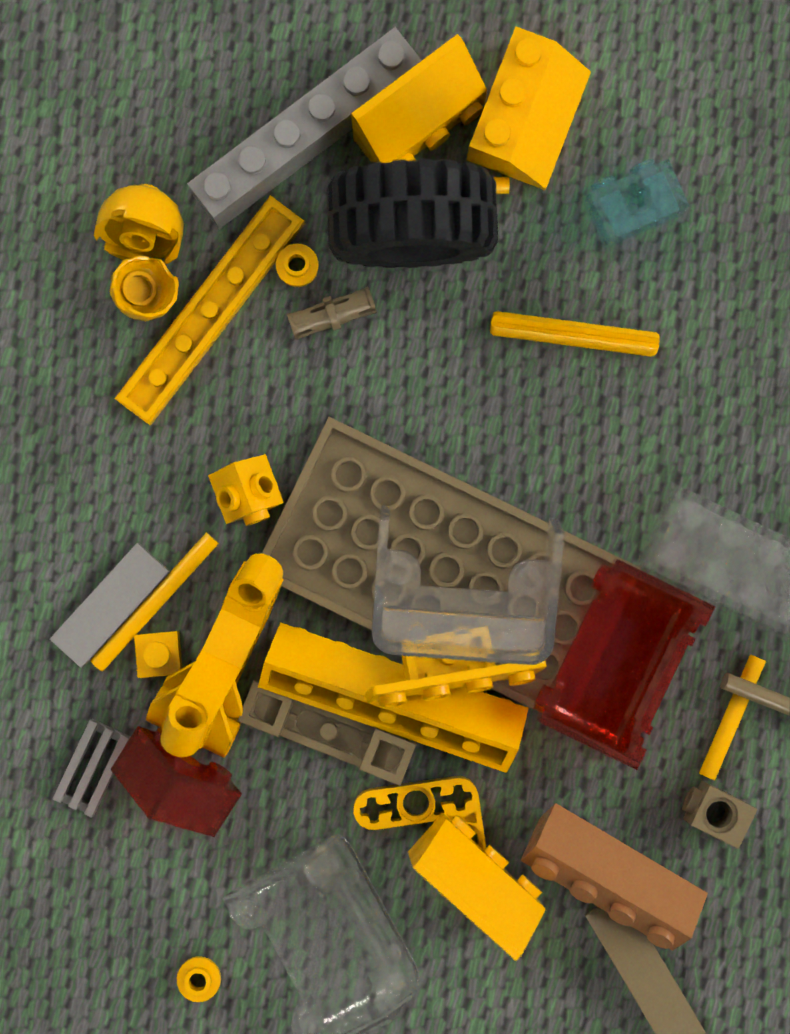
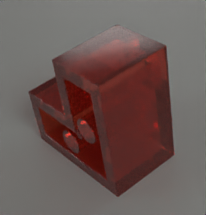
(175, 787)

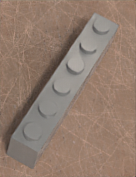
(300, 131)

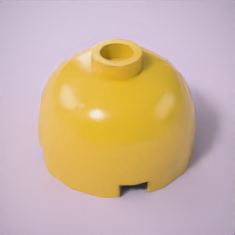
(134, 218)

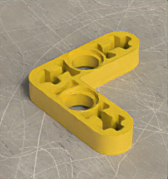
(469, 813)

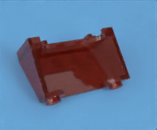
(621, 661)

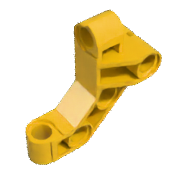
(202, 700)

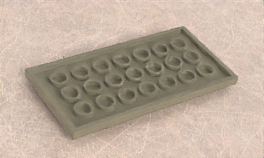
(453, 530)

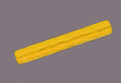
(574, 333)

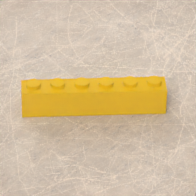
(339, 676)

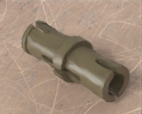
(332, 313)

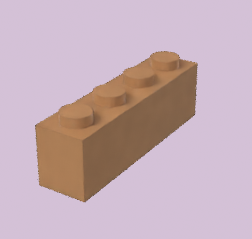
(614, 878)

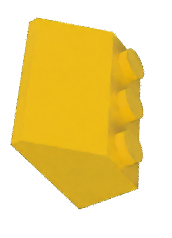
(421, 106)
(529, 109)
(478, 883)

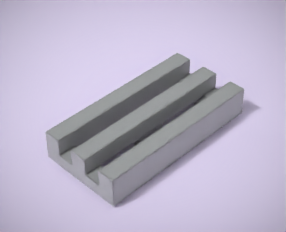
(75, 801)

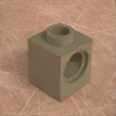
(731, 826)

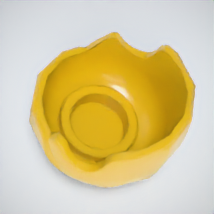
(143, 288)

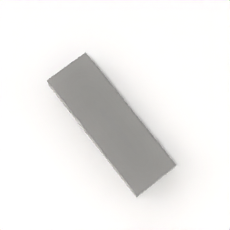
(109, 605)

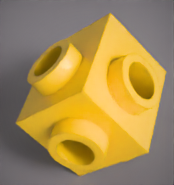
(246, 490)

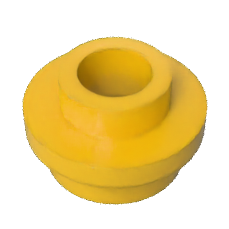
(297, 278)
(201, 966)

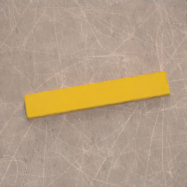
(209, 310)

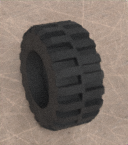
(412, 214)

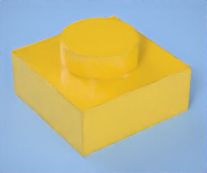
(158, 654)

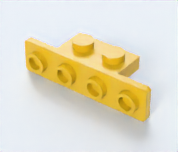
(437, 676)

